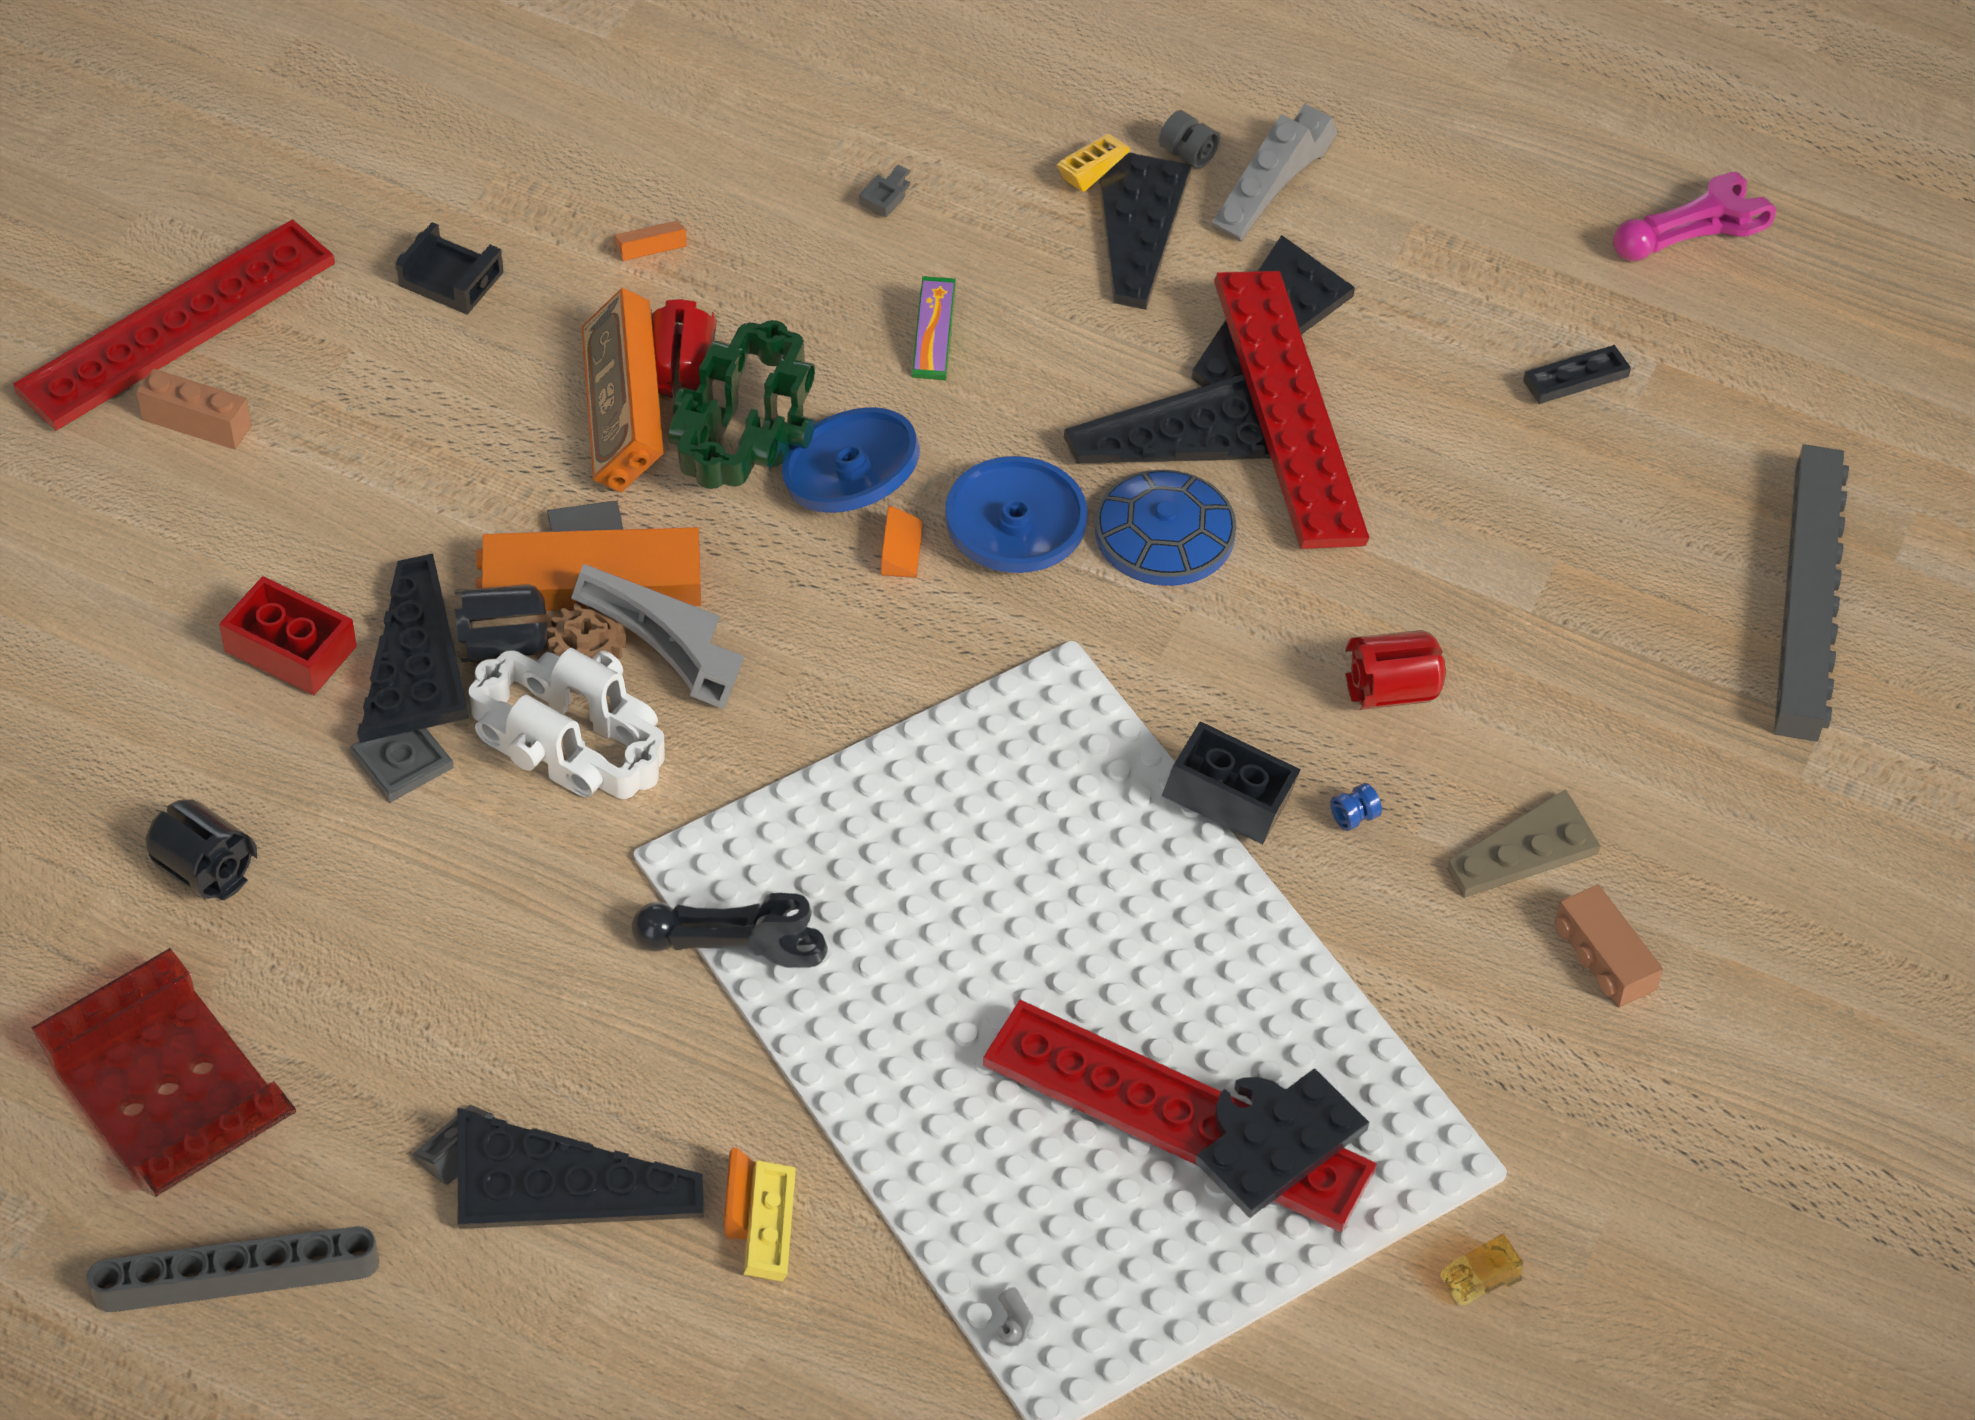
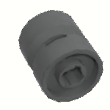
(1189, 139)

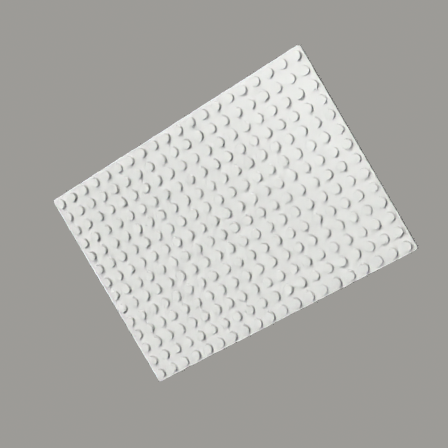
(1035, 861)

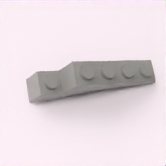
(1280, 157)
(670, 626)

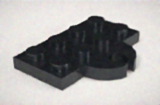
(1277, 1137)

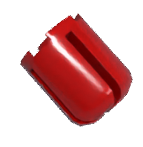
(693, 337)
(1395, 669)

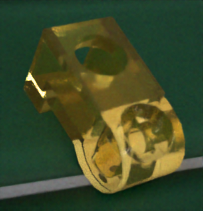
(1483, 1270)

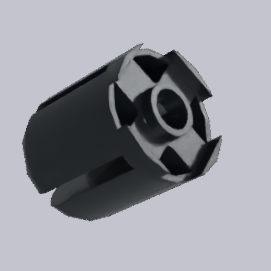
(498, 604)
(200, 849)

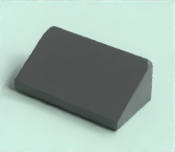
(440, 1152)

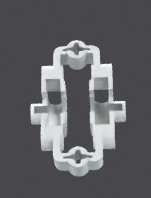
(529, 721)

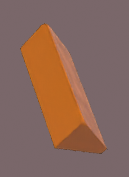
(651, 240)
(901, 544)
(738, 1194)

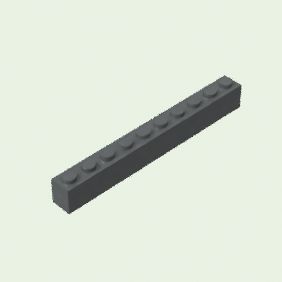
(1810, 594)

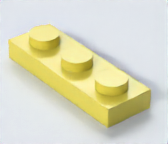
(769, 1221)

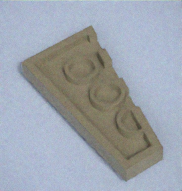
(1530, 845)

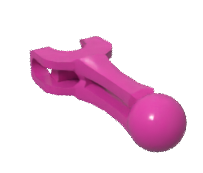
(1714, 212)

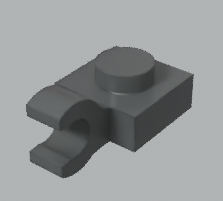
(885, 194)

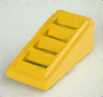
(1085, 166)

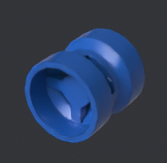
(1356, 806)

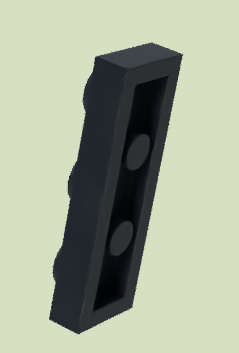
(1576, 374)

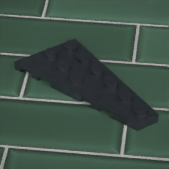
(1139, 214)
(1313, 296)
(1189, 426)
(415, 660)
(548, 1179)

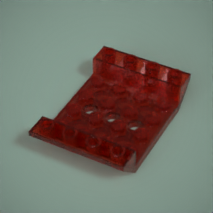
(150, 1033)

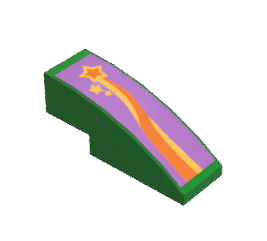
(934, 328)

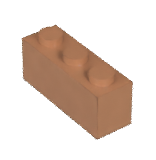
(194, 409)
(1608, 946)

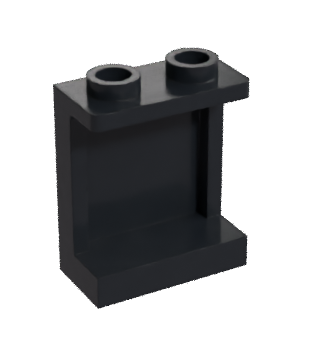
(448, 271)

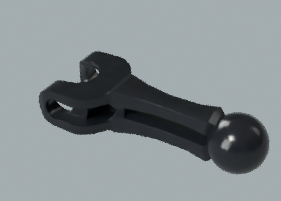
(749, 929)

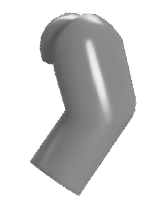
(1018, 1320)

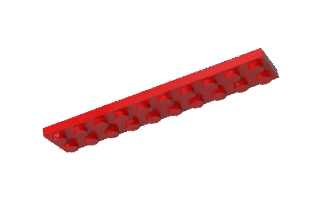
(173, 324)
(1291, 410)
(1151, 1102)

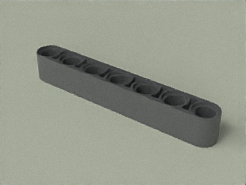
(216, 1260)

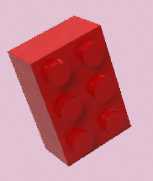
(288, 635)

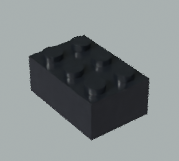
(1231, 782)

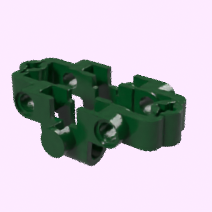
(701, 422)

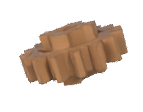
(586, 632)

